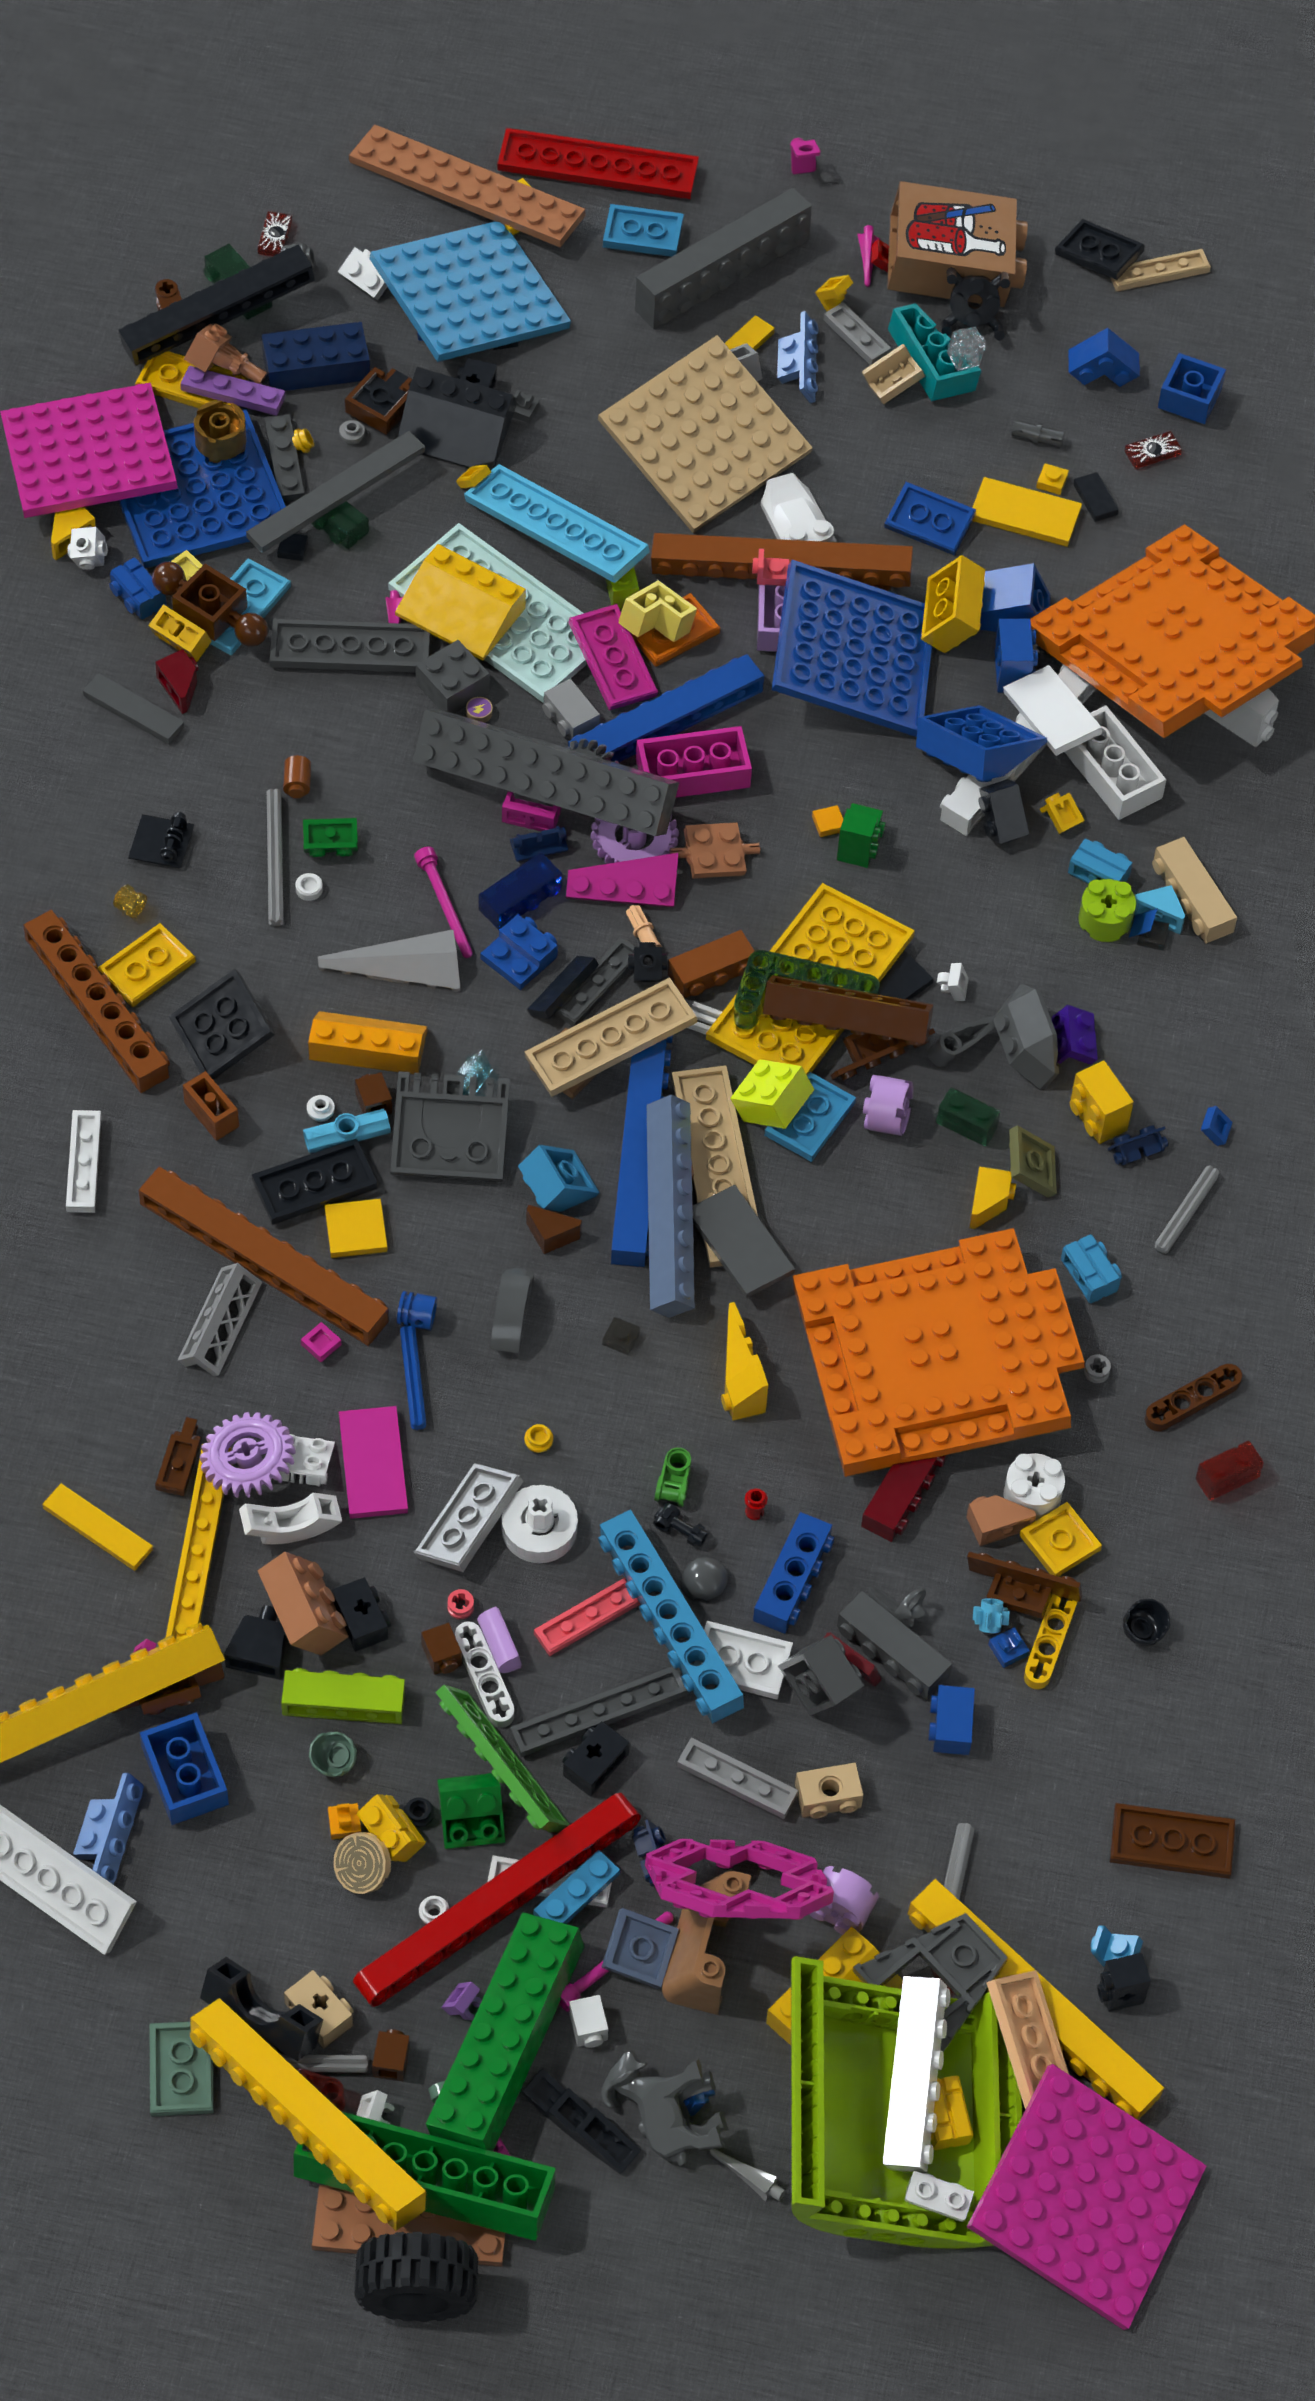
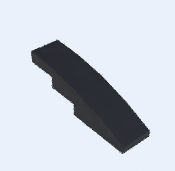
(580, 2122)

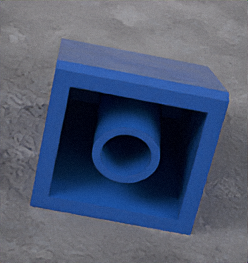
(1012, 594)

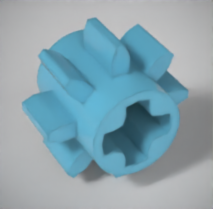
(991, 1615)

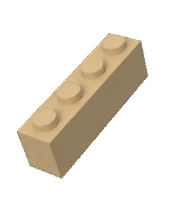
(1195, 890)

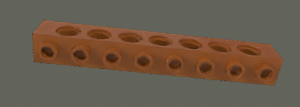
(141, 1071)

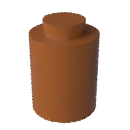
(297, 776)

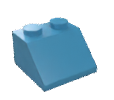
(557, 1178)

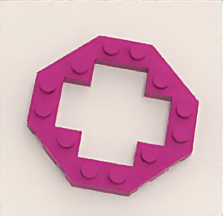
(676, 1882)

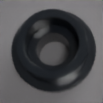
(419, 1804)

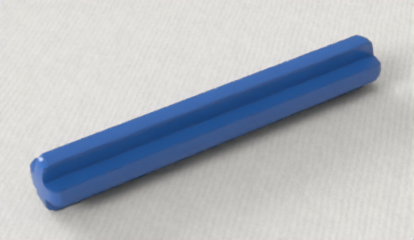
(413, 1377)

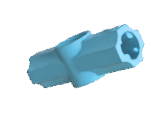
(361, 1127)

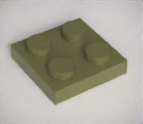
(1032, 1161)

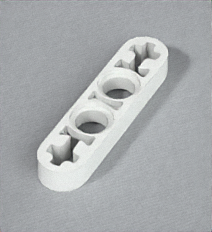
(487, 1673)

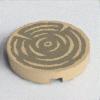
(362, 1863)

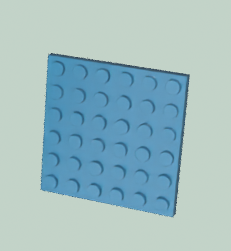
(469, 290)

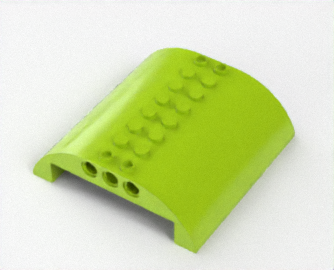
(841, 2108)

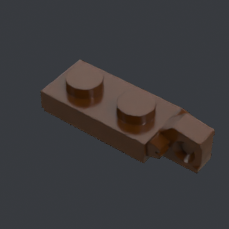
(179, 1459)

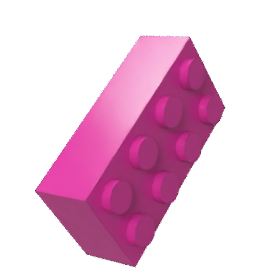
(698, 760)

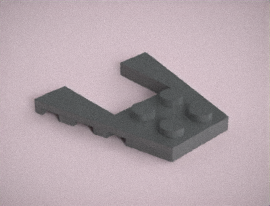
(957, 1954)

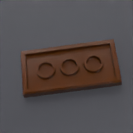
(1172, 1840)

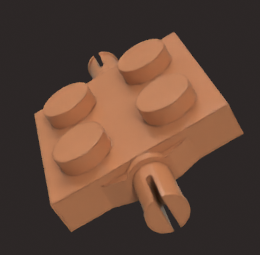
(715, 850)

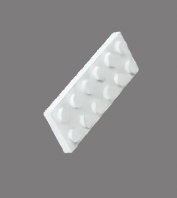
(61, 1884)

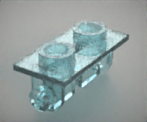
(475, 1066)

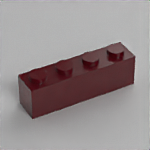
(899, 1495)

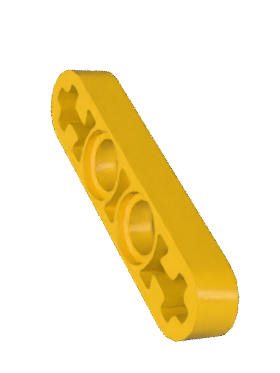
(1053, 1637)

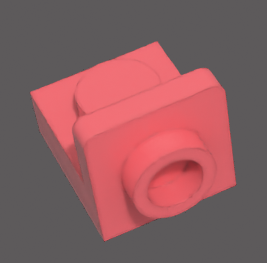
(770, 570)

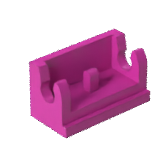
(529, 814)

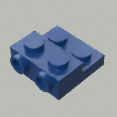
(520, 951)

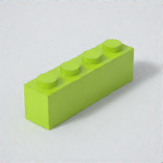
(343, 1696)

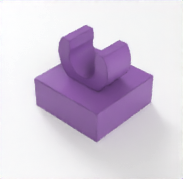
(461, 1998)

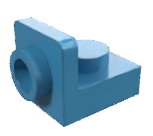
(1112, 1946)

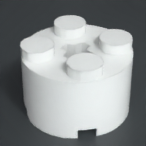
(1035, 1483)

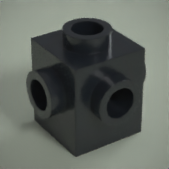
(646, 973)

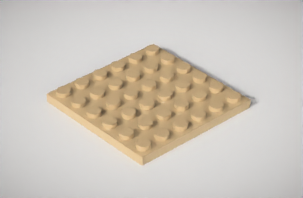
(705, 433)

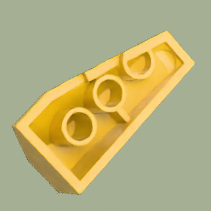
(744, 1376)

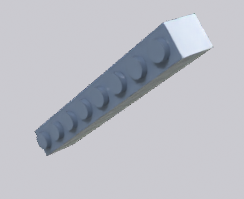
(670, 1206)

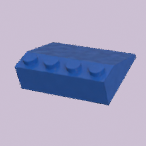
(977, 741)

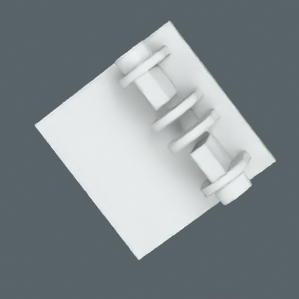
(310, 1459)

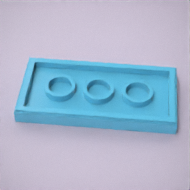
(263, 592)

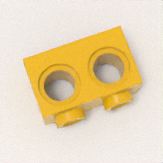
(179, 632)

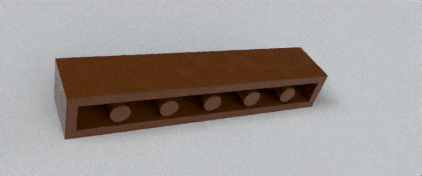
(848, 1010)

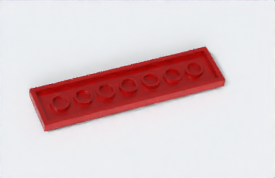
(598, 163)

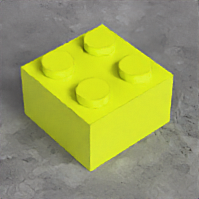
(772, 1093)

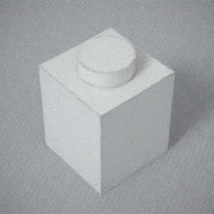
(588, 2021)

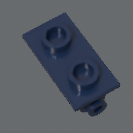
(548, 842)
(1149, 1140)
(647, 1841)

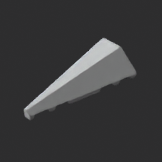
(419, 959)

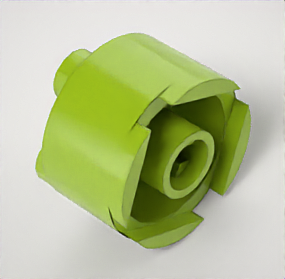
(1107, 909)

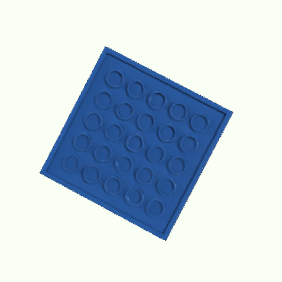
(211, 503)
(852, 648)

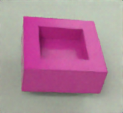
(321, 1342)

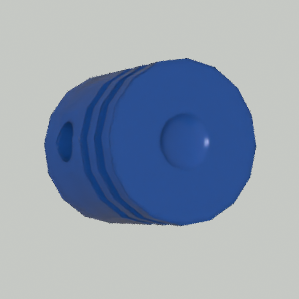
(417, 1310)

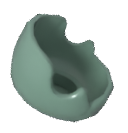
(333, 1754)

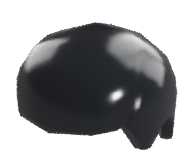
(1146, 1622)

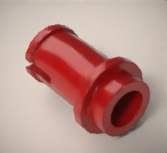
(755, 1501)

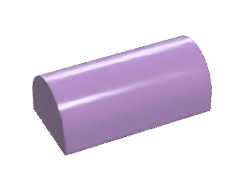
(499, 1640)

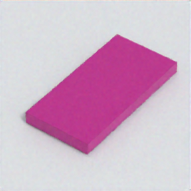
(612, 657)
(373, 1462)

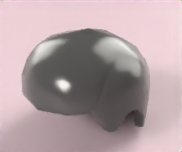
(704, 1579)

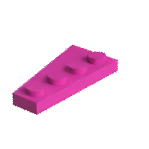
(631, 882)

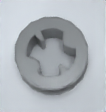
(1103, 1362)

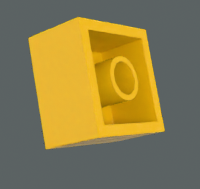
(1101, 1102)

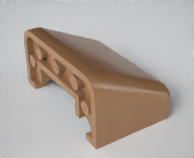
(692, 1975)

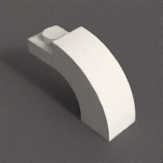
(291, 1522)

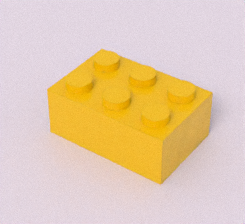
(953, 604)

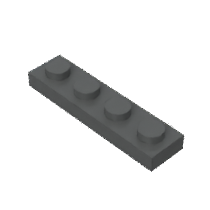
(284, 457)

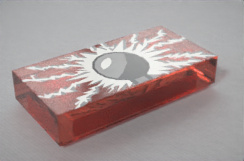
(274, 233)
(1153, 450)

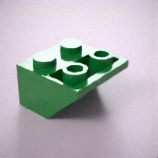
(471, 1810)

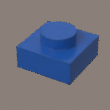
(1216, 1126)

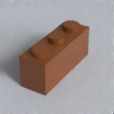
(710, 964)

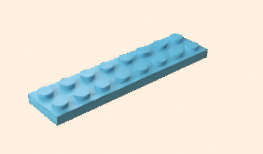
(557, 523)

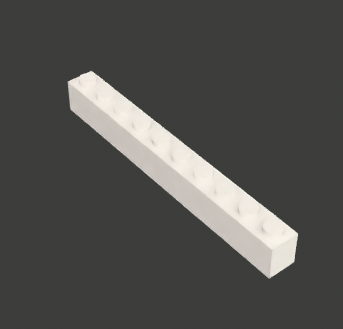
(962, 807)

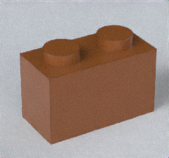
(211, 1105)

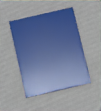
(1143, 923)

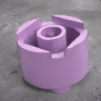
(889, 1105)
(850, 1903)

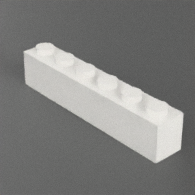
(915, 2074)

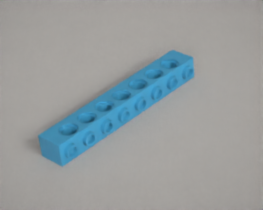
(626, 1531)

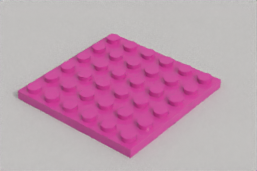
(88, 450)
(1087, 2197)

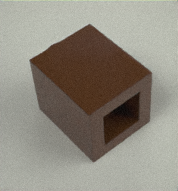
(373, 1093)
(441, 1649)
(391, 2055)

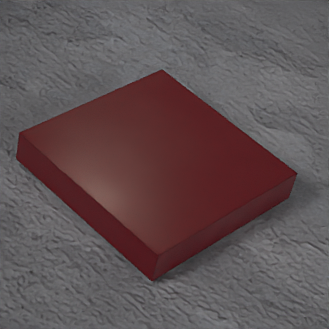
(866, 1668)

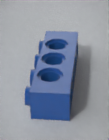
(805, 1533)

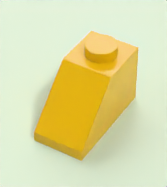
(62, 526)
(991, 1195)

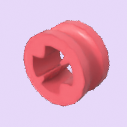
(457, 1595)

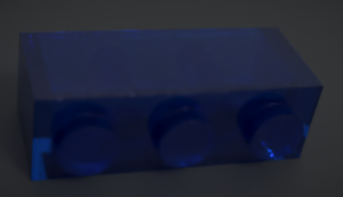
(520, 891)

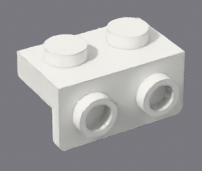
(363, 273)
(938, 2196)

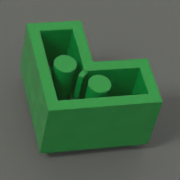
(860, 835)

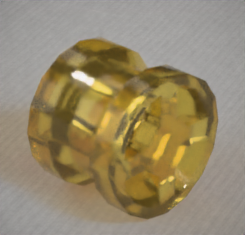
(130, 901)

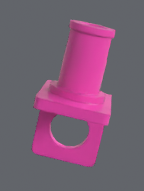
(803, 155)

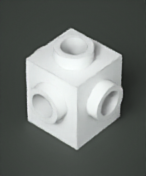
(87, 547)

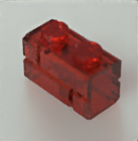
(1229, 1470)

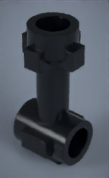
(668, 1517)

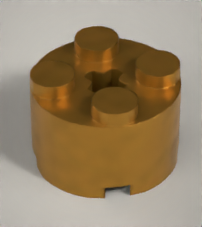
(220, 431)

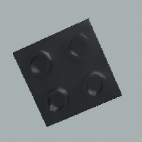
(162, 840)

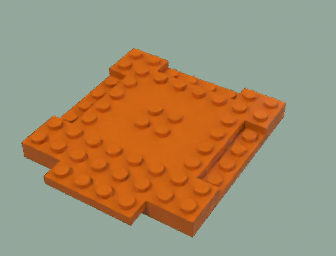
(1178, 634)
(938, 1351)

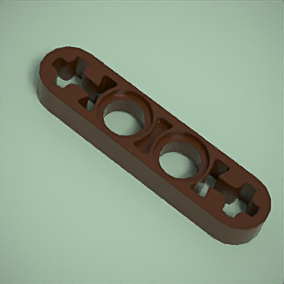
(1195, 1399)

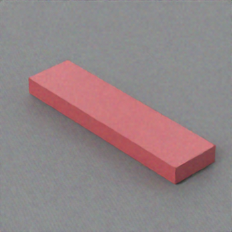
(585, 1617)

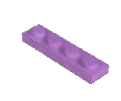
(233, 390)

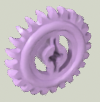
(605, 842)
(247, 1453)

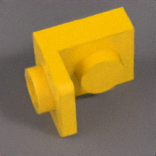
(833, 291)
(1062, 811)

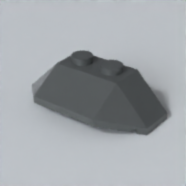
(1028, 1036)

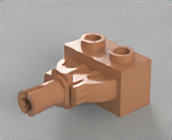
(213, 348)

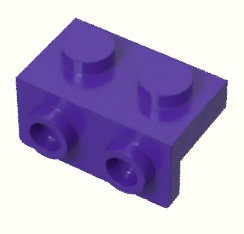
(1075, 1035)

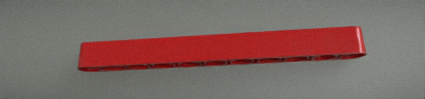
(496, 1900)

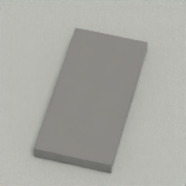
(468, 1517)

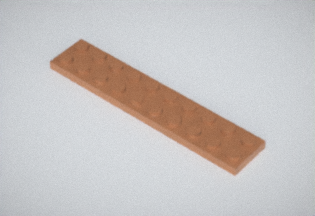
(467, 185)

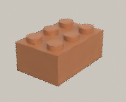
(303, 1603)

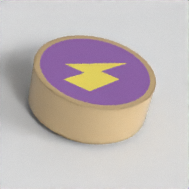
(479, 709)

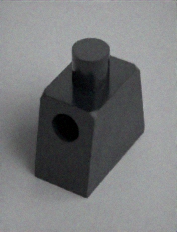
(258, 1645)

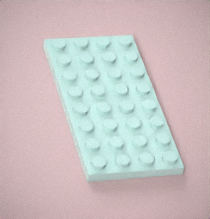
(539, 645)

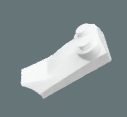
(794, 511)

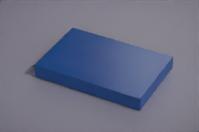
(930, 518)

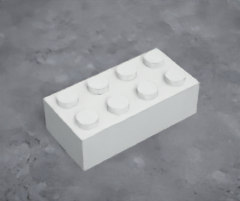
(1118, 767)

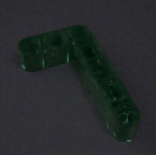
(796, 968)

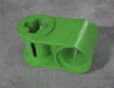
(674, 1481)

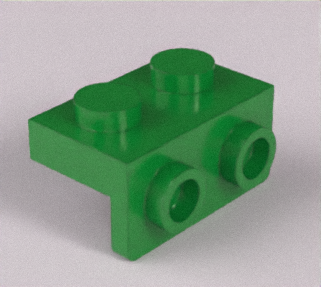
(330, 835)

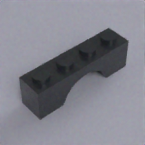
(289, 2031)

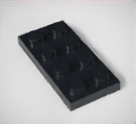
(314, 1181)

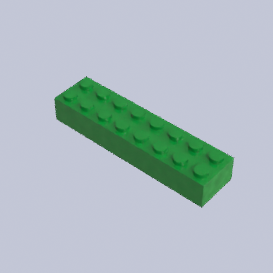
(506, 2032)
(457, 2178)

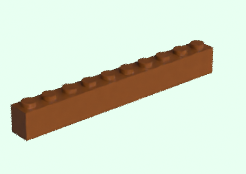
(734, 557)
(264, 1255)

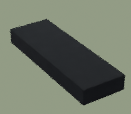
(563, 987)

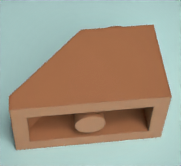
(997, 1518)

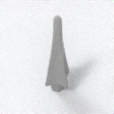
(761, 2182)

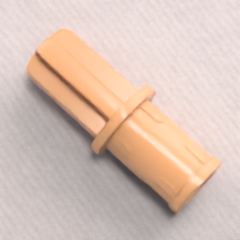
(642, 928)

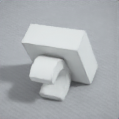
(954, 982)
(373, 2105)

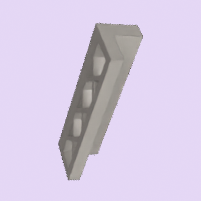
(211, 1317)

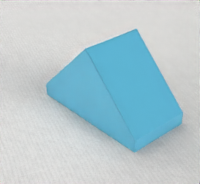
(1168, 907)

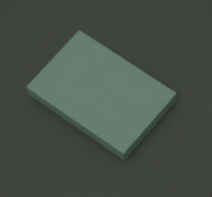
(178, 2072)

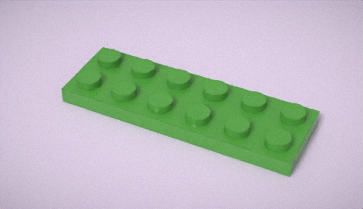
(506, 1764)

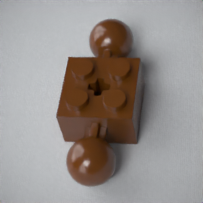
(210, 602)

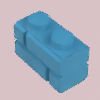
(1096, 862)
(1091, 1268)

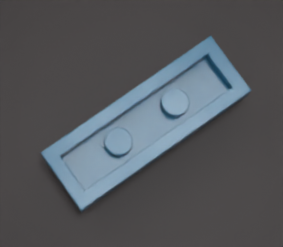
(578, 1889)

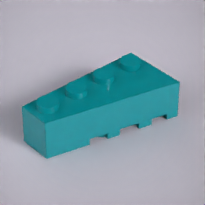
(929, 349)

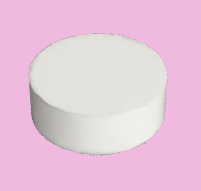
(309, 886)

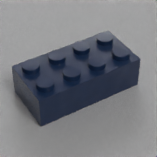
(316, 356)

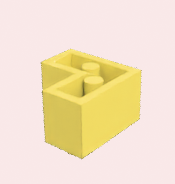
(658, 609)

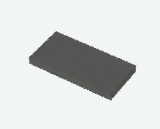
(741, 1241)

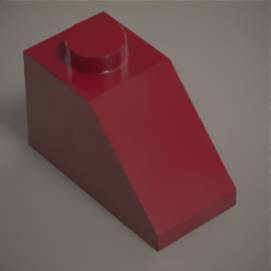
(178, 677)

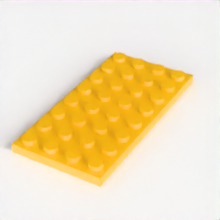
(826, 931)

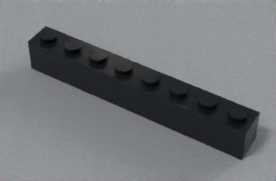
(216, 304)

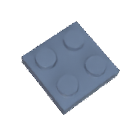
(640, 1948)

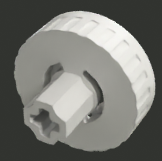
(537, 1508)

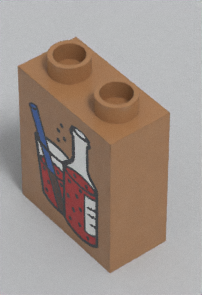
(953, 229)

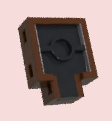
(379, 399)

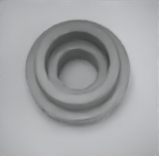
(352, 432)

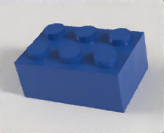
(184, 1768)

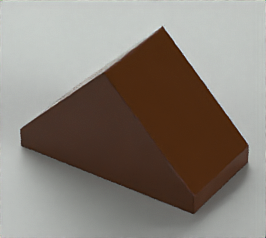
(552, 1229)

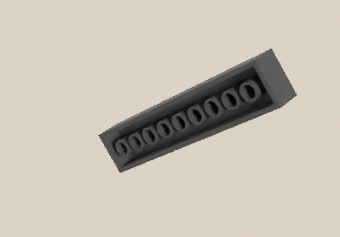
(546, 772)

